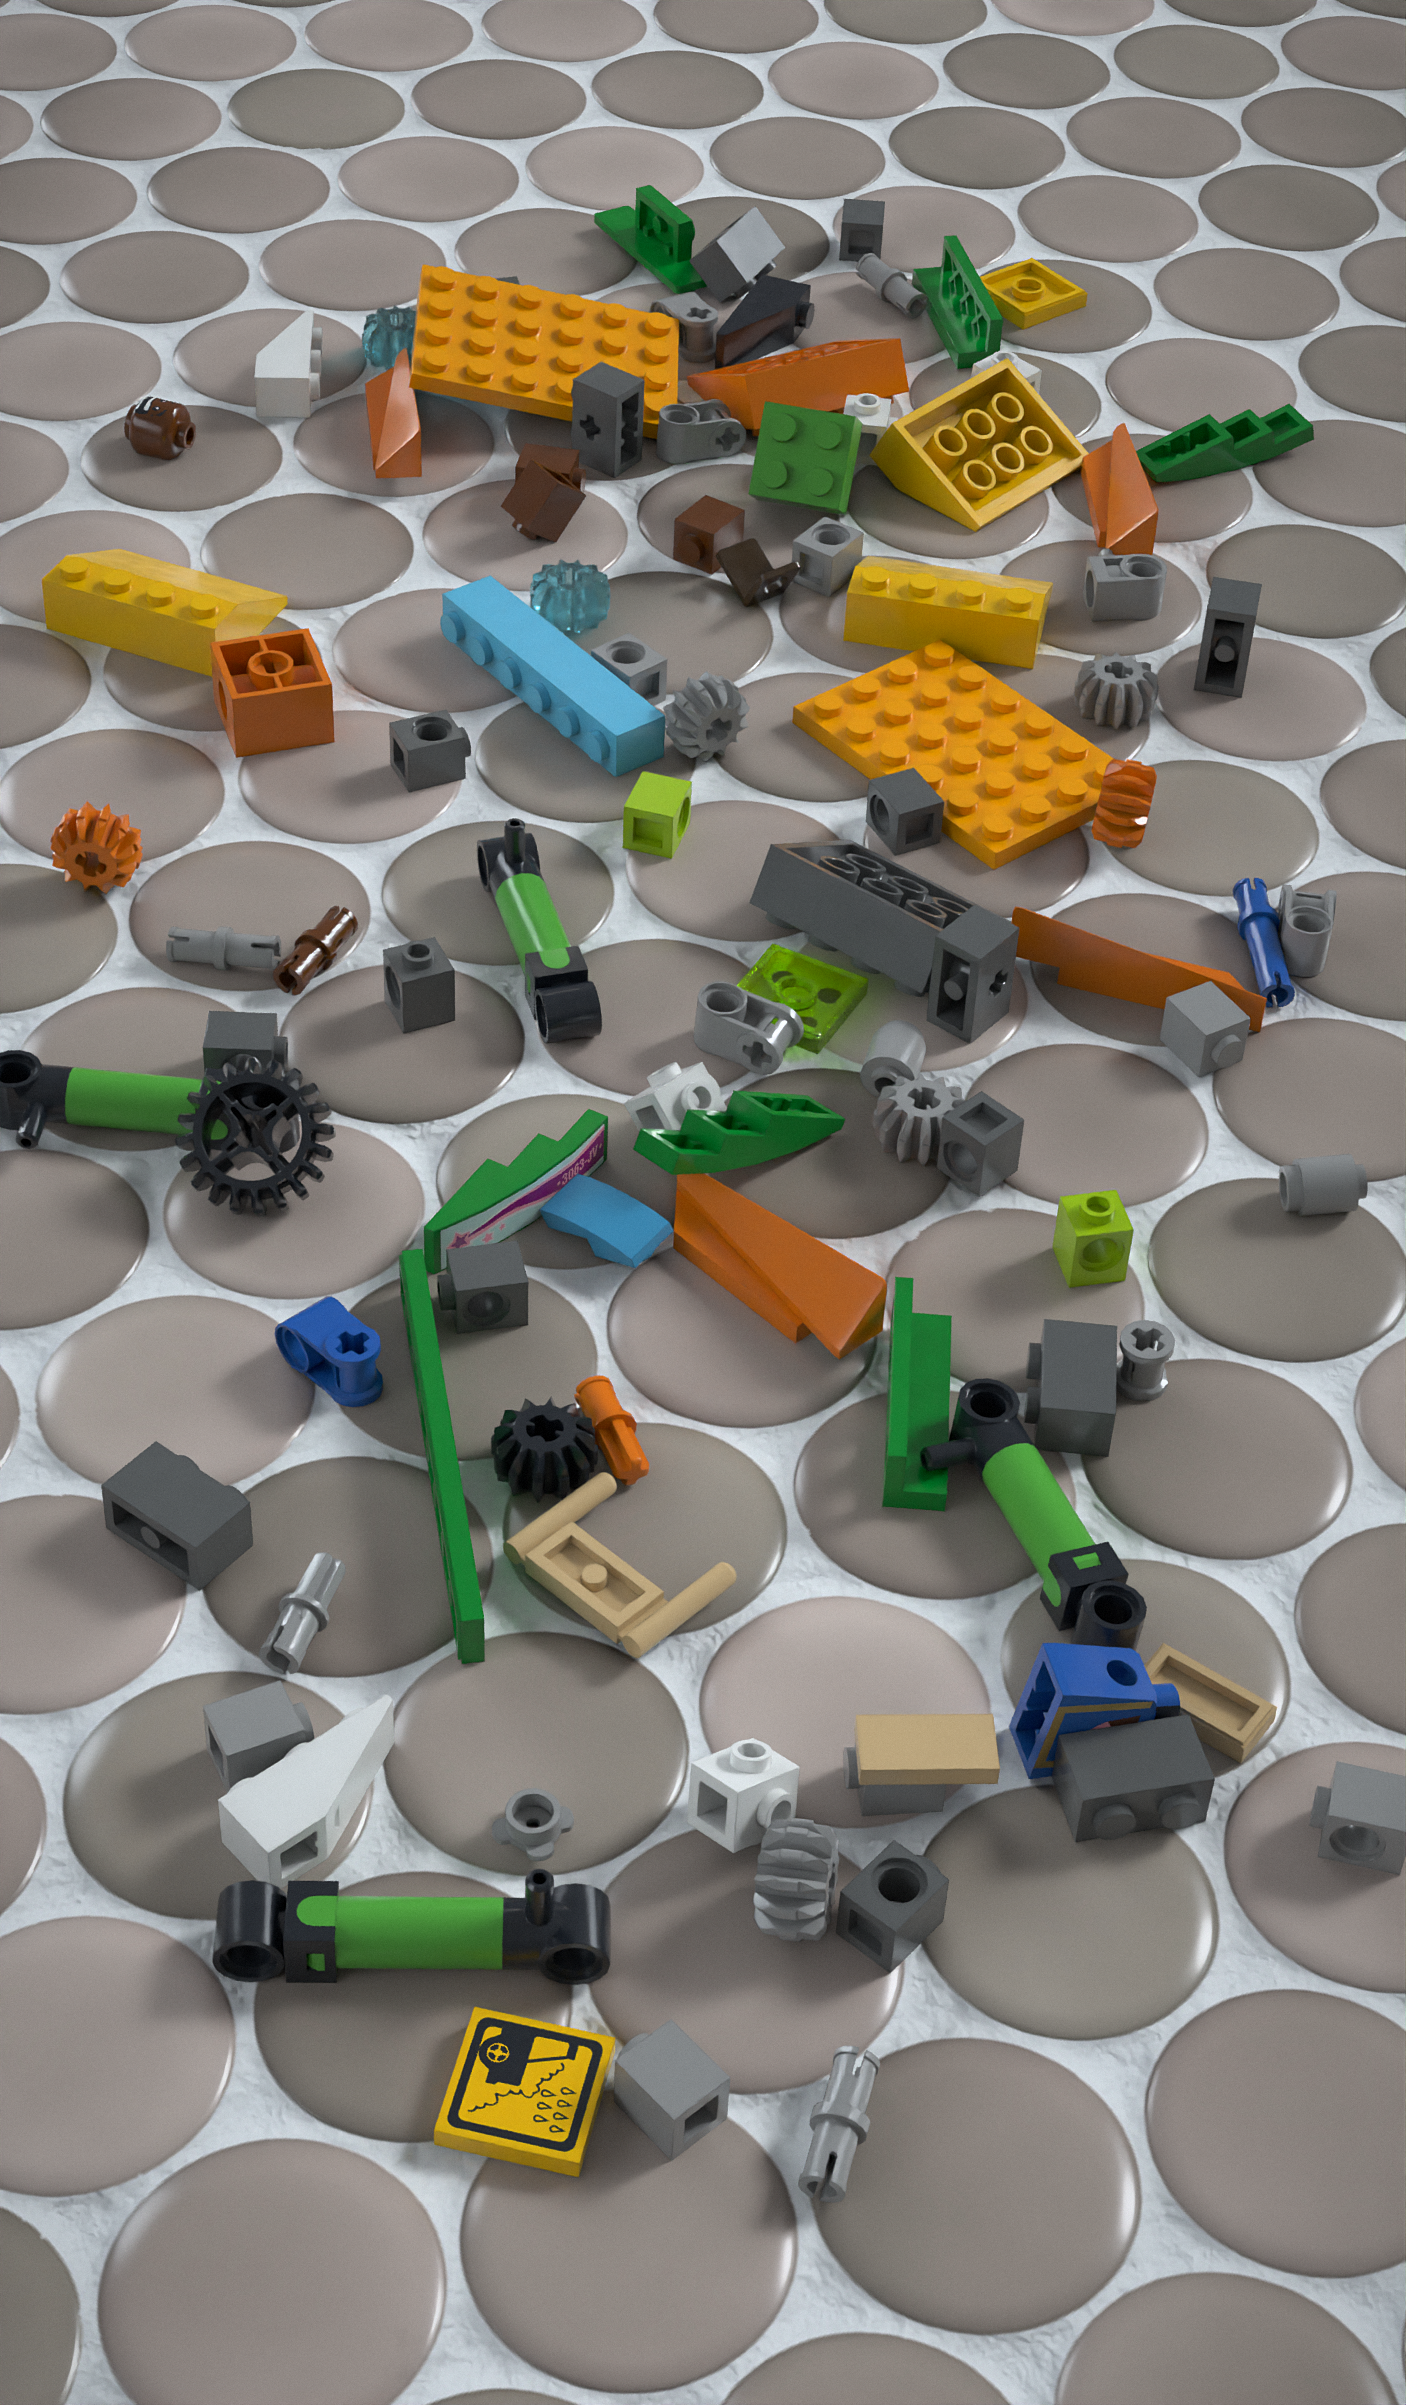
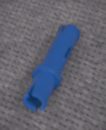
(1259, 928)

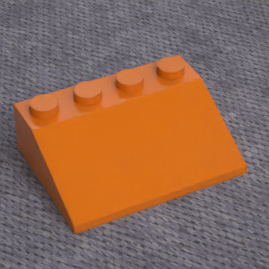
(807, 378)

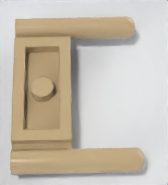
(601, 1583)

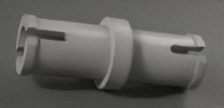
(891, 285)
(223, 948)
(839, 2124)

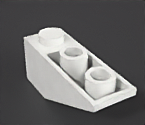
(290, 370)
(301, 1805)

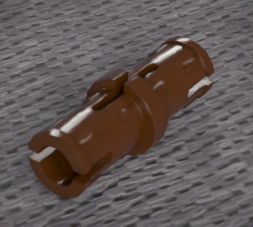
(315, 950)

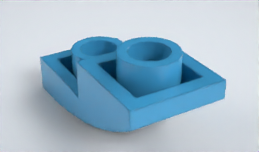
(611, 1220)

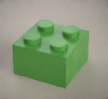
(805, 458)

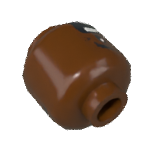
(159, 428)

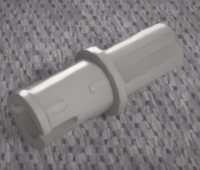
(302, 1614)

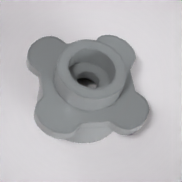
(533, 1808)

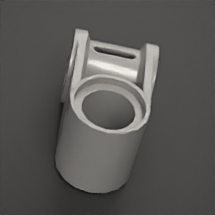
(695, 324)
(691, 431)
(1305, 929)
(740, 1027)

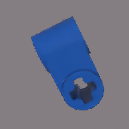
(333, 1351)

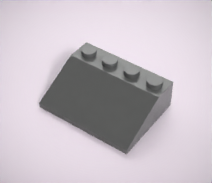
(859, 906)

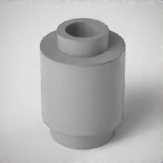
(893, 1052)
(1322, 1185)

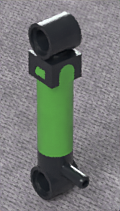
(553, 970)
(112, 1099)
(1081, 1579)
(317, 1931)

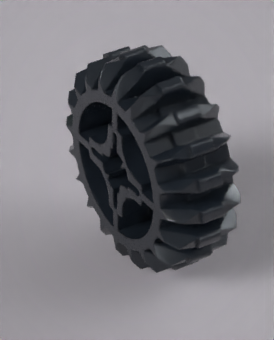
(225, 1098)

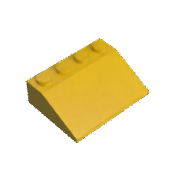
(979, 448)
(153, 606)
(972, 611)

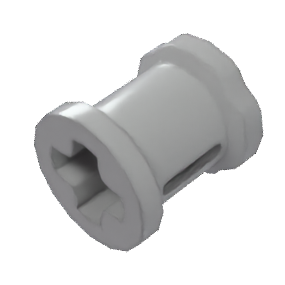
(1147, 1364)

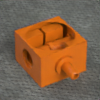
(272, 692)

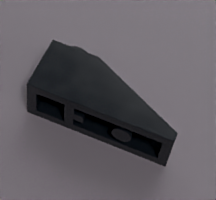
(764, 321)

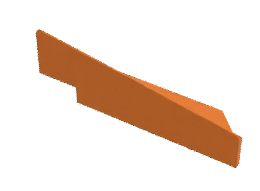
(394, 422)
(1119, 497)
(1118, 970)
(777, 1267)

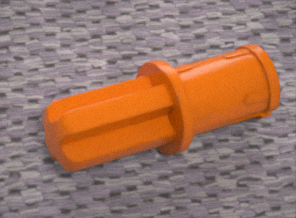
(613, 1429)

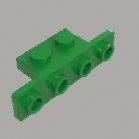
(656, 237)

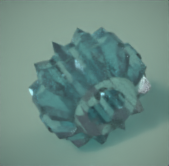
(387, 335)
(570, 595)

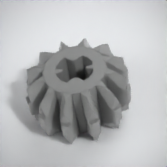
(1116, 690)
(706, 716)
(911, 1116)
(796, 1879)

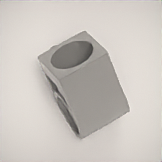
(1124, 586)

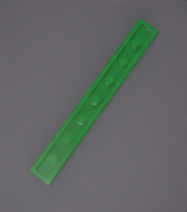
(442, 1460)

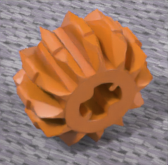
(1124, 803)
(96, 847)

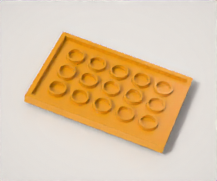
(528, 344)
(990, 754)

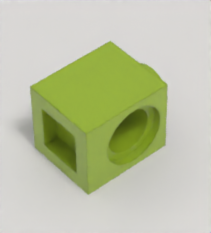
(657, 814)
(1092, 1238)

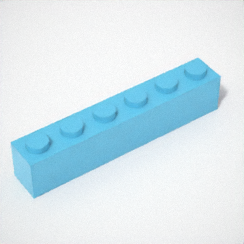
(553, 676)

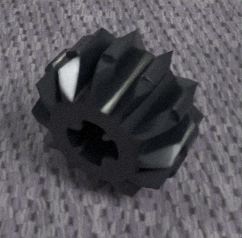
(544, 1449)

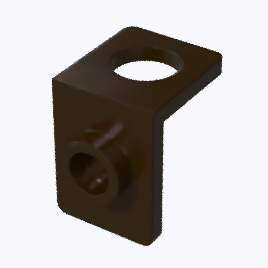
(752, 572)

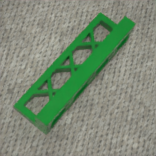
(960, 306)
(916, 1403)

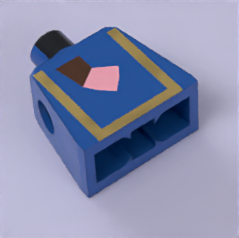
(1082, 1691)

